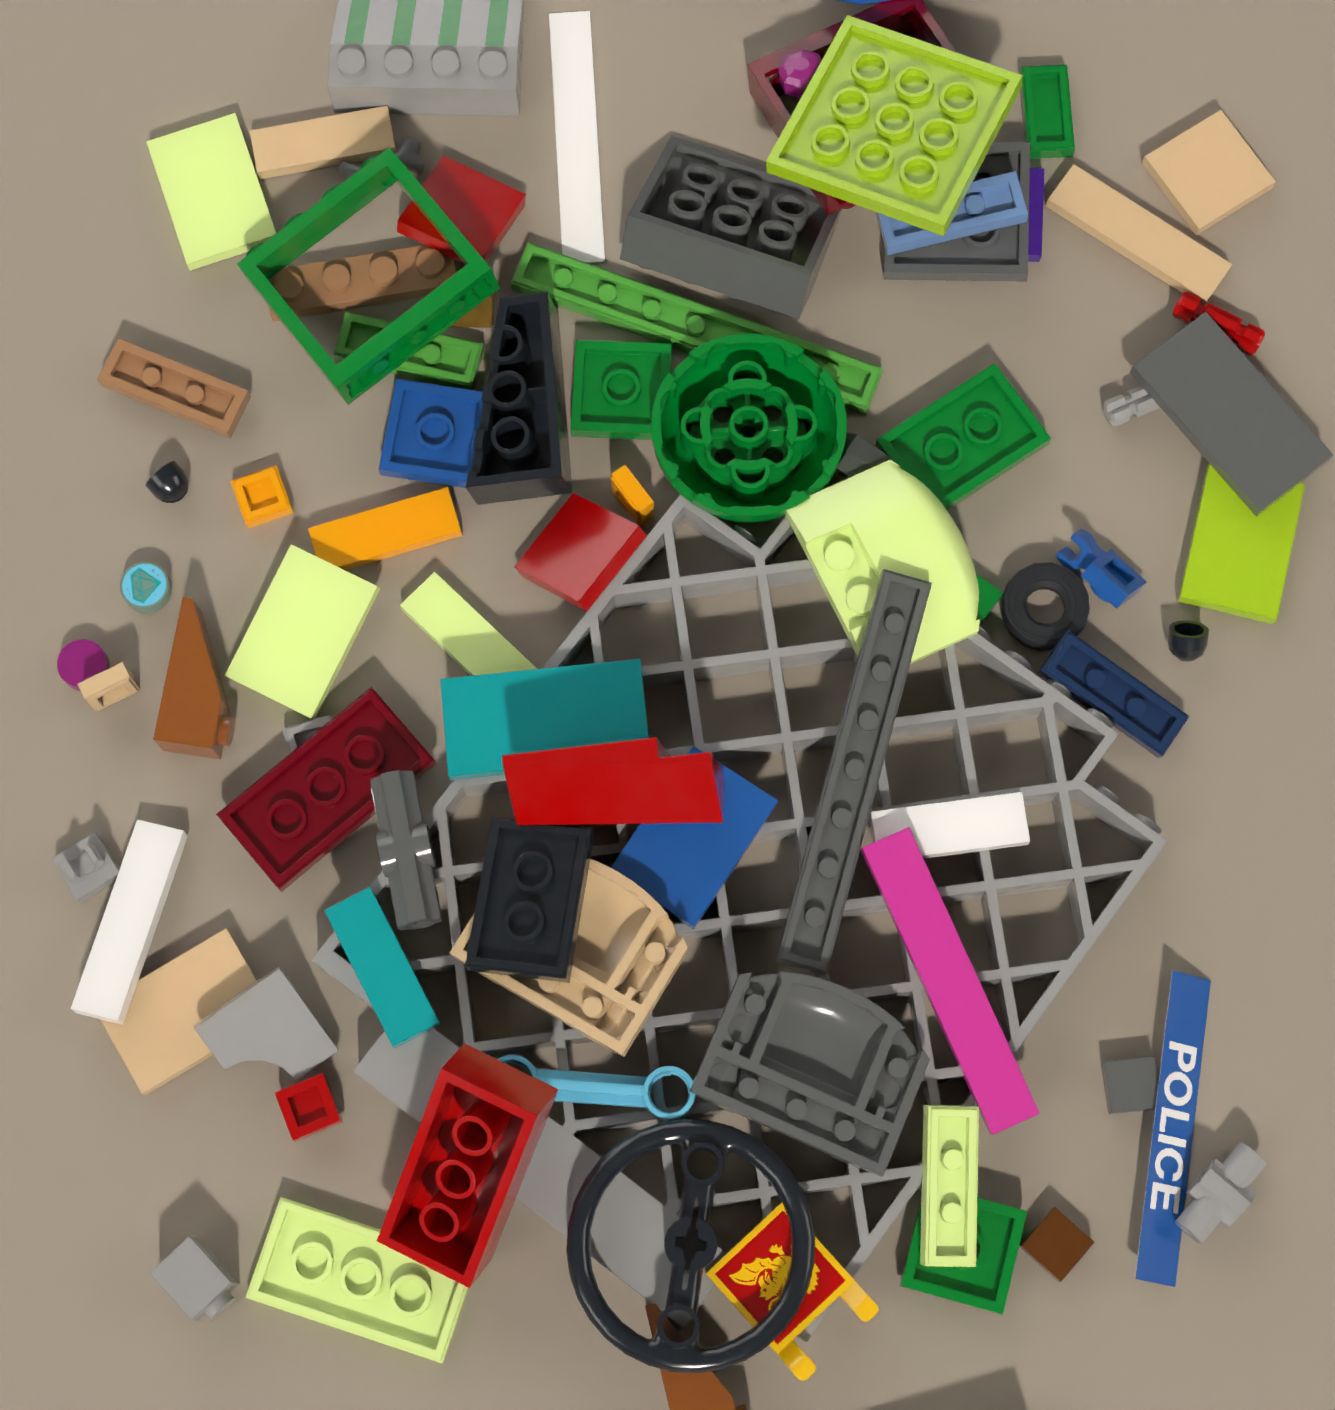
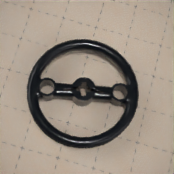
(693, 1137)

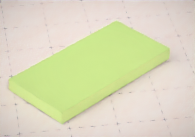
(348, 1280)

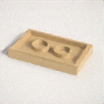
(159, 1026)

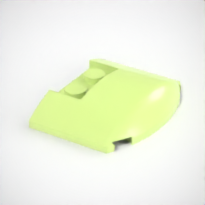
(893, 525)

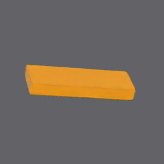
(387, 530)

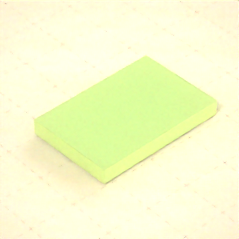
(211, 191)
(302, 631)

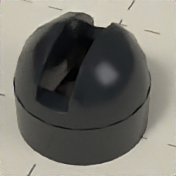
(168, 483)
(1187, 639)

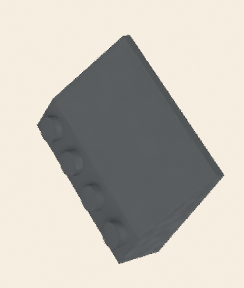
(729, 228)

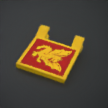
(756, 1272)

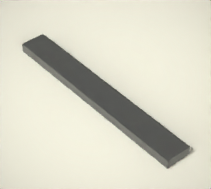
(853, 772)

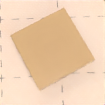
(1208, 172)

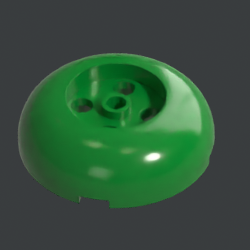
(746, 376)

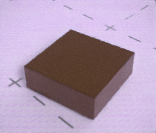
(1056, 1244)

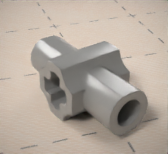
(1221, 1193)

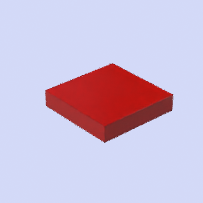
(472, 201)
(580, 551)

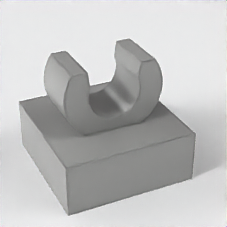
(87, 867)

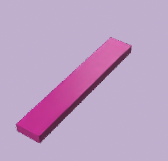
(950, 981)

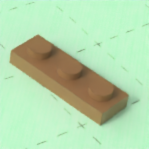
(174, 388)

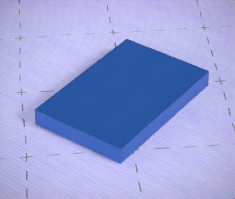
(690, 862)

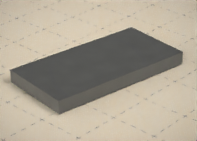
(1231, 413)

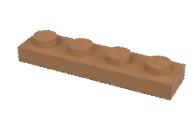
(362, 280)

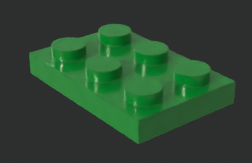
(966, 437)

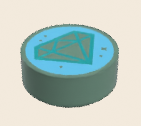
(146, 587)

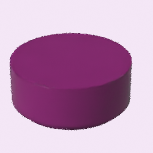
(81, 661)

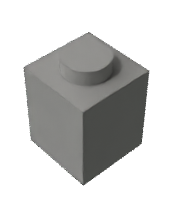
(196, 1280)

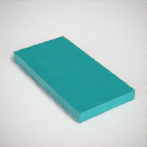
(539, 712)

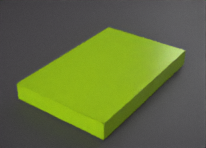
(1237, 558)

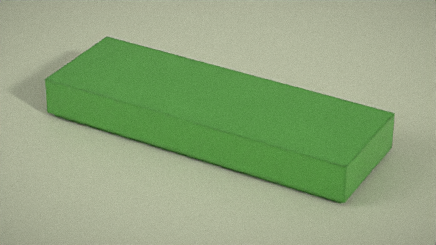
(443, 361)

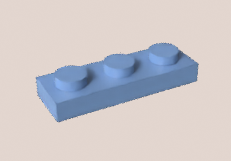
(986, 207)

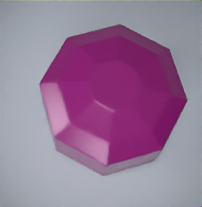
(797, 71)

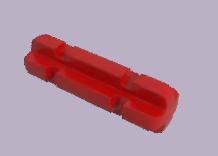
(1247, 338)

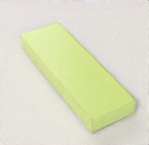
(461, 630)
(949, 1186)

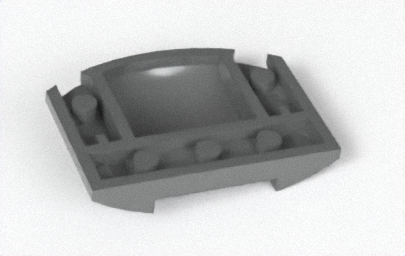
(813, 1066)

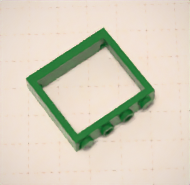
(411, 329)

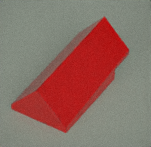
(614, 785)

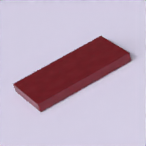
(322, 789)

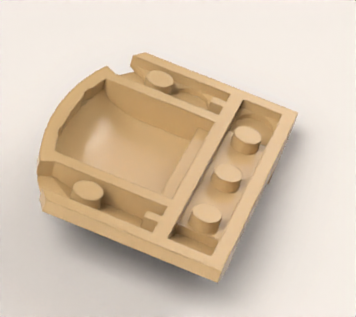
(619, 962)

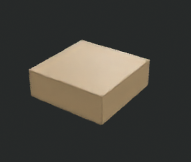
(109, 686)

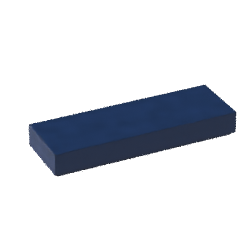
(1115, 693)

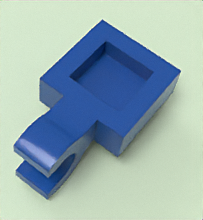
(1104, 571)

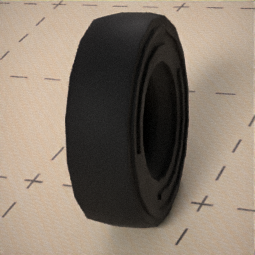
(1049, 577)

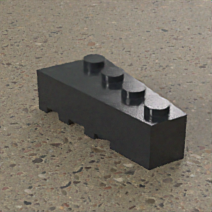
(523, 416)

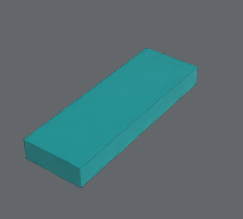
(382, 967)

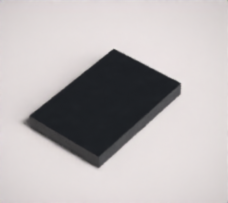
(530, 900)

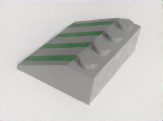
(427, 56)

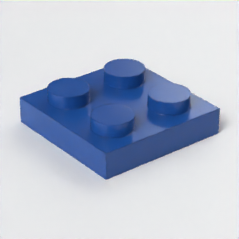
(431, 433)

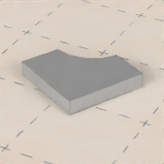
(267, 1025)

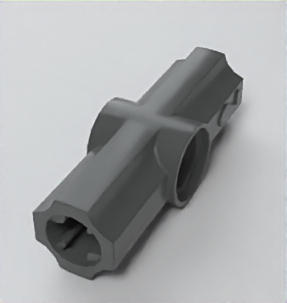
(406, 850)

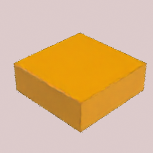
(632, 495)
(262, 497)

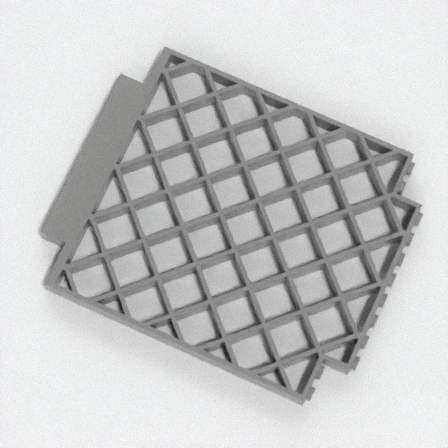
(629, 1221)

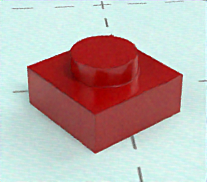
(308, 1107)

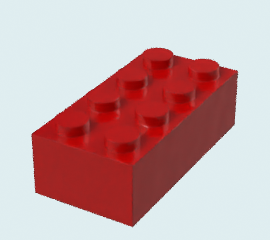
(466, 1164)

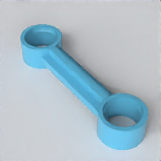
(607, 1088)

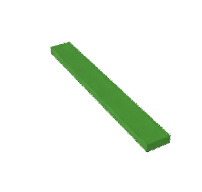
(670, 316)

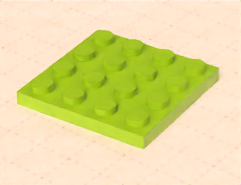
(894, 125)

